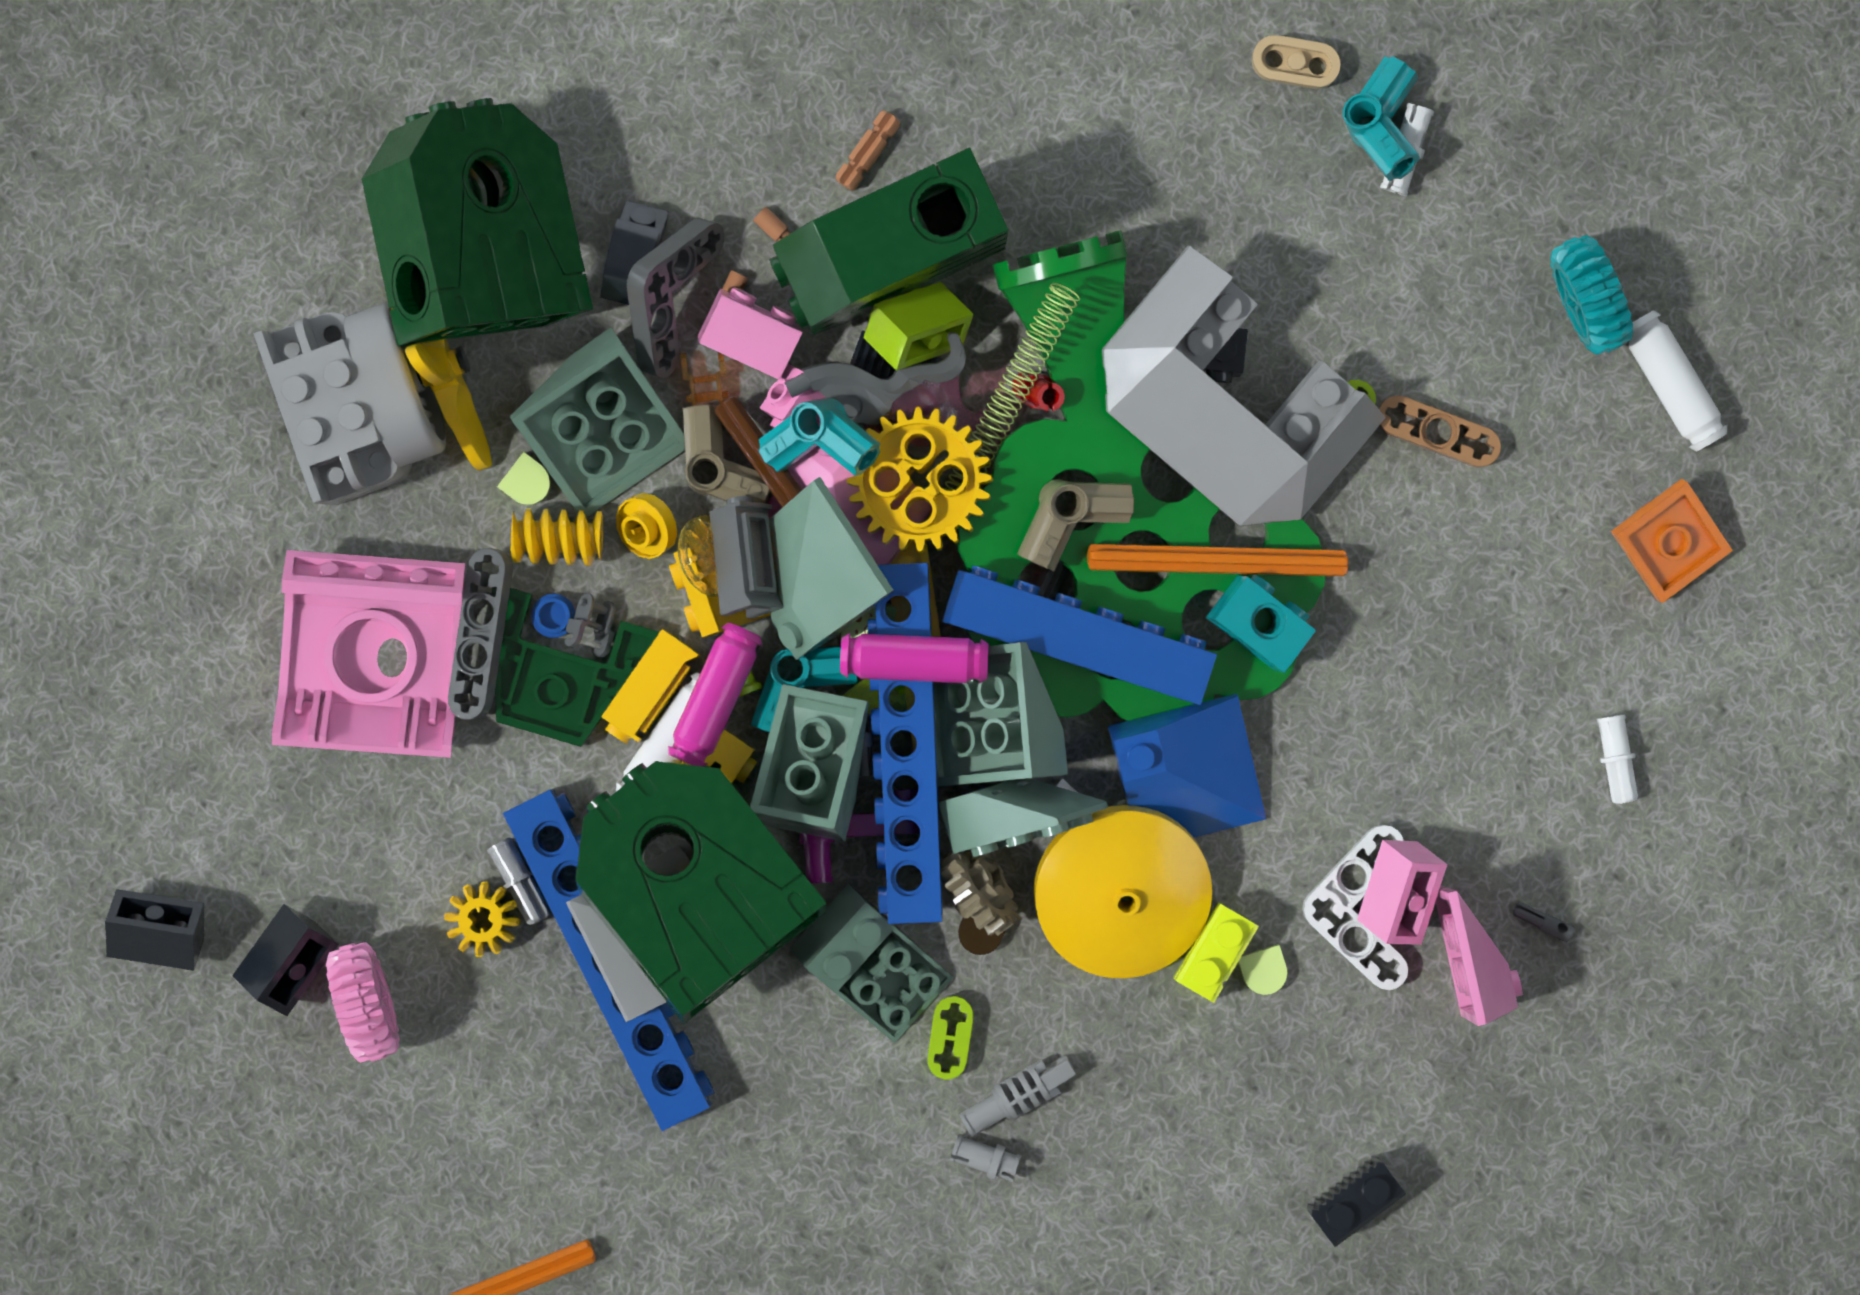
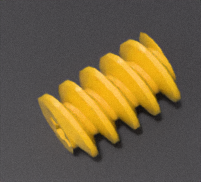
(556, 537)

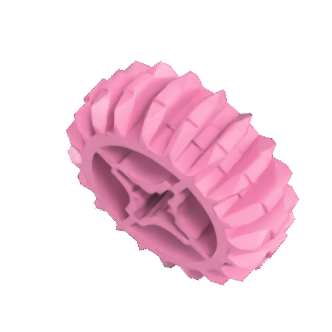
(362, 1002)

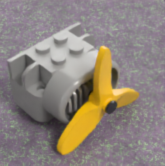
(366, 405)

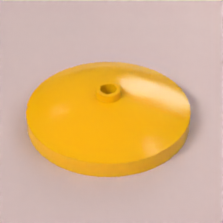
(1117, 856)

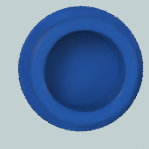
(552, 614)

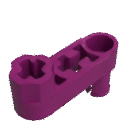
(818, 849)

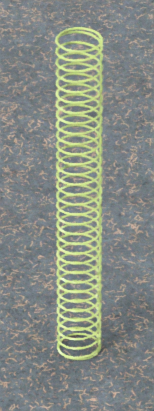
(1052, 288)

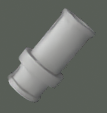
(986, 1158)

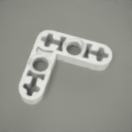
(1344, 901)

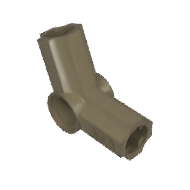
(705, 444)
(1089, 503)

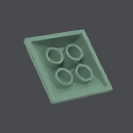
(598, 424)
(820, 571)
(998, 726)

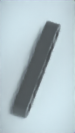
(473, 632)

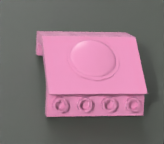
(331, 638)

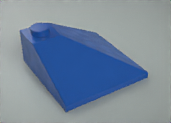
(1191, 766)

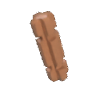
(867, 150)

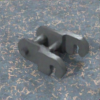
(601, 628)

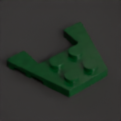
(556, 690)

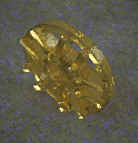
(703, 554)

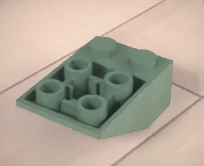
(1013, 814)
(870, 963)

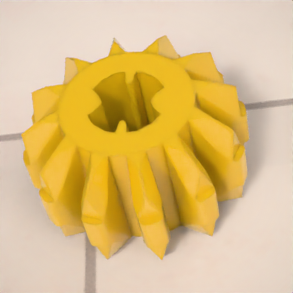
(467, 921)

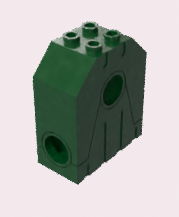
(473, 225)
(883, 245)
(716, 917)

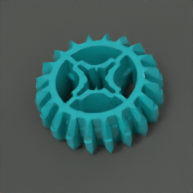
(1591, 294)

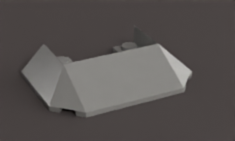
(1201, 430)

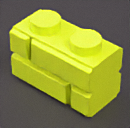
(1215, 952)

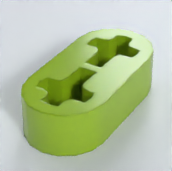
(939, 1035)

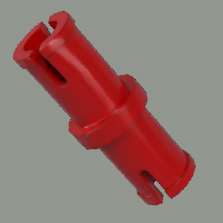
(1043, 394)

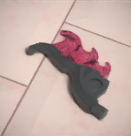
(871, 397)

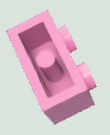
(750, 332)
(1402, 892)

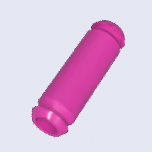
(914, 658)
(714, 695)

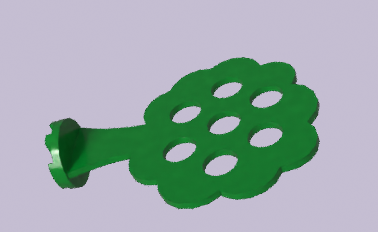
(1109, 454)

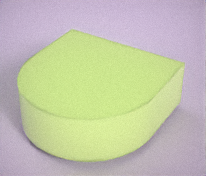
(526, 481)
(1264, 970)

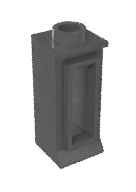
(744, 558)

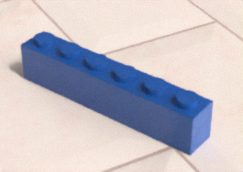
(1080, 637)

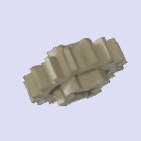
(979, 891)

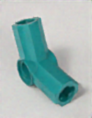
(1381, 100)
(836, 436)
(819, 669)

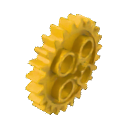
(949, 508)

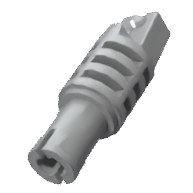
(1018, 1094)

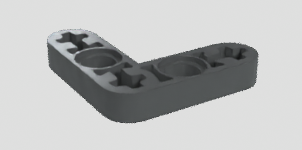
(651, 289)

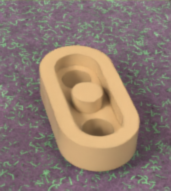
(1296, 56)

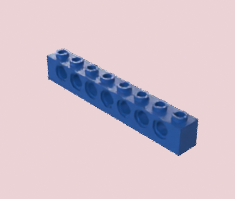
(925, 901)
(666, 1103)

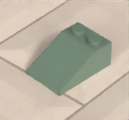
(811, 763)

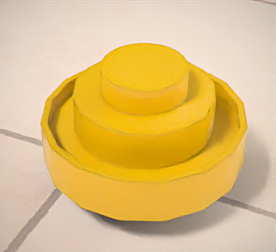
(646, 525)

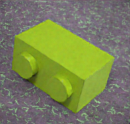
(917, 325)

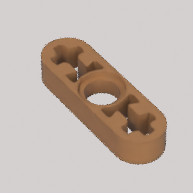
(1465, 453)

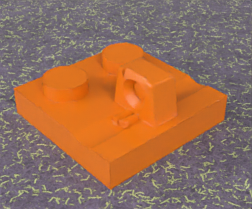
(1671, 540)

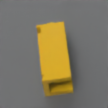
(649, 687)

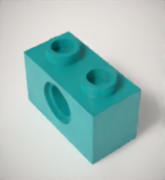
(1236, 617)

